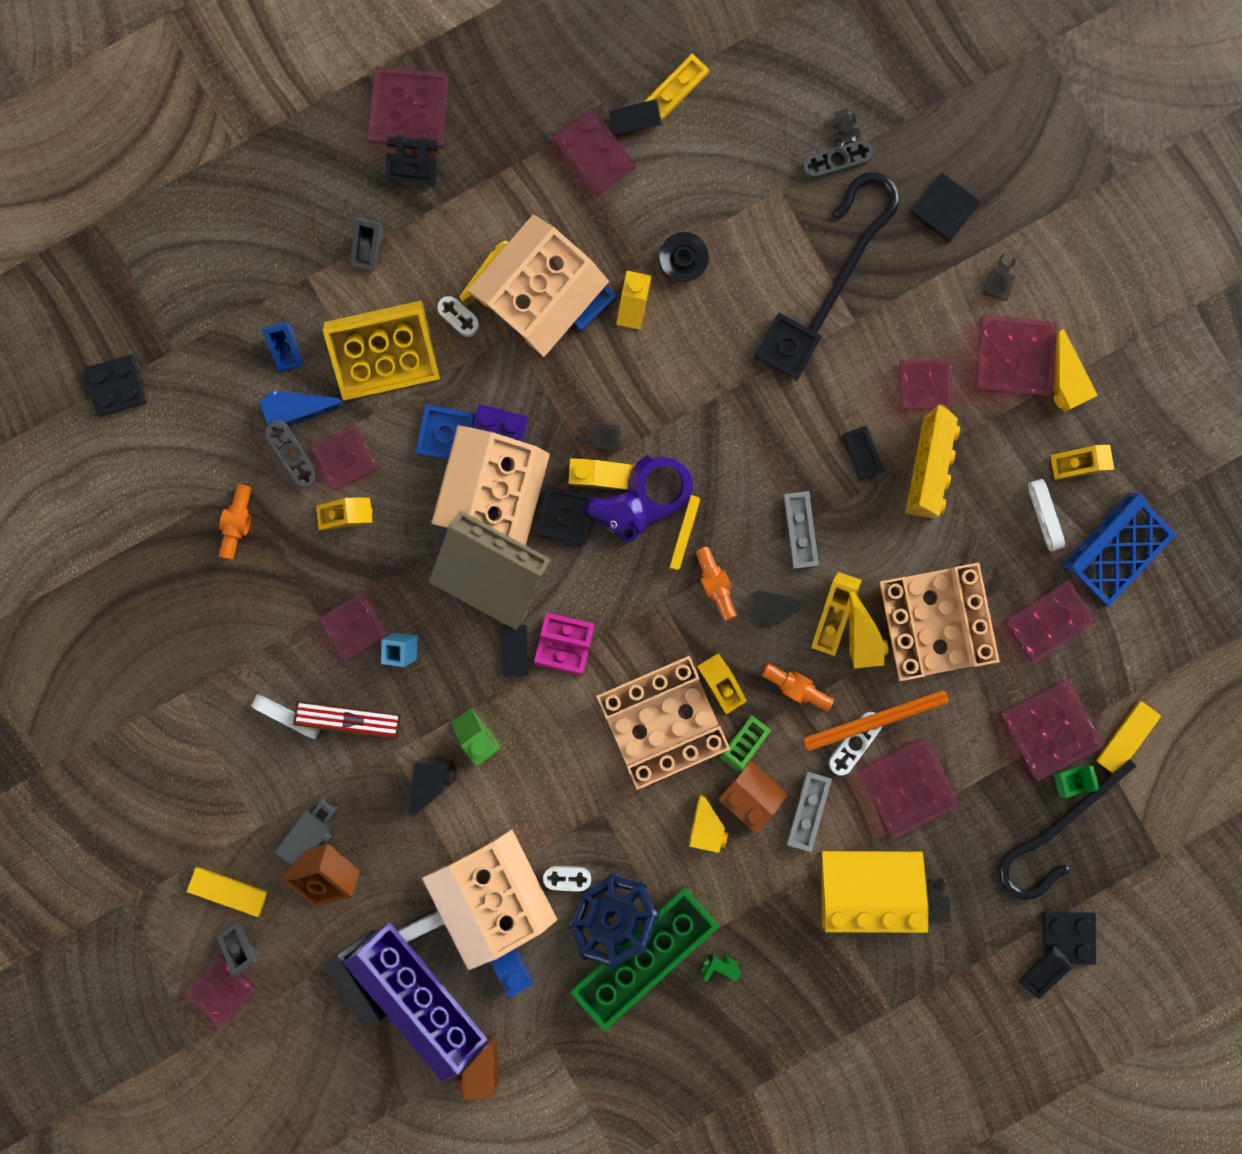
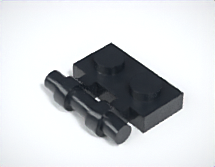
(411, 168)

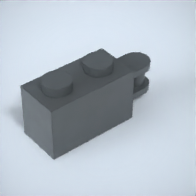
(308, 832)

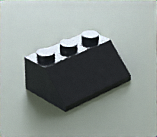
(430, 780)
(357, 997)

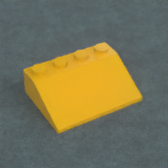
(381, 350)
(932, 463)
(874, 891)

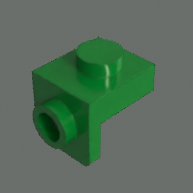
(1076, 781)
(725, 966)

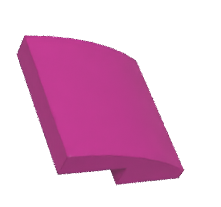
(564, 644)

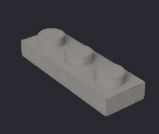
(801, 530)
(809, 811)

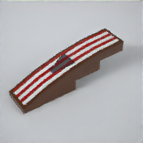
(346, 719)

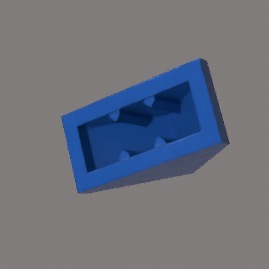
(283, 346)

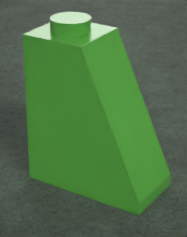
(474, 737)

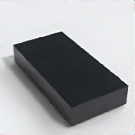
(635, 117)
(863, 453)
(514, 651)
(1046, 972)

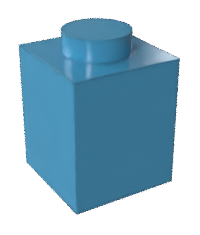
(399, 649)

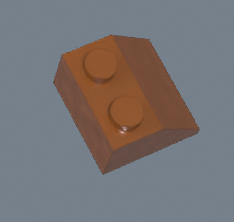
(752, 797)
(322, 876)
(480, 1074)

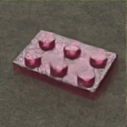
(594, 151)
(1050, 621)

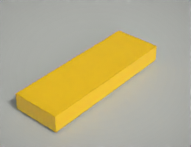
(679, 85)
(684, 533)
(1128, 737)
(227, 891)

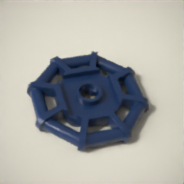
(622, 930)

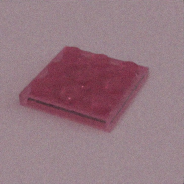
(408, 105)
(1015, 356)
(1052, 730)
(909, 787)

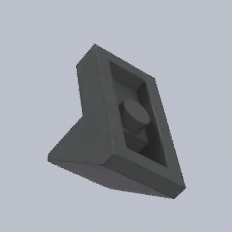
(366, 243)
(237, 949)

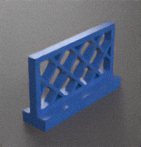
(1108, 531)

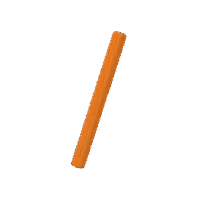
(875, 720)

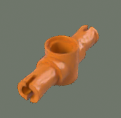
(235, 522)
(716, 584)
(797, 687)

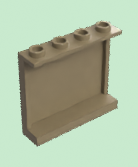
(488, 569)

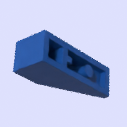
(296, 407)
(512, 971)

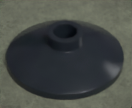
(690, 246)

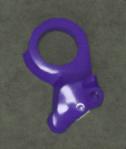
(633, 510)

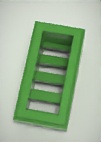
(734, 762)

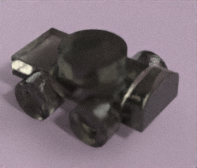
(844, 123)

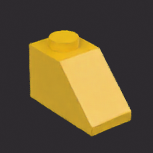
(633, 300)
(1082, 462)
(344, 513)
(722, 683)
(707, 829)

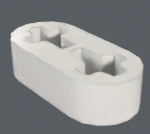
(454, 320)
(567, 885)

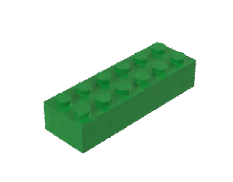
(677, 932)

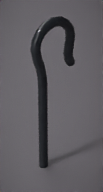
(863, 241)
(1051, 832)

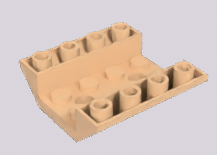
(554, 296)
(478, 482)
(956, 617)
(670, 740)
(474, 909)

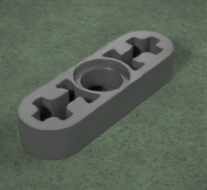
(818, 158)
(275, 440)

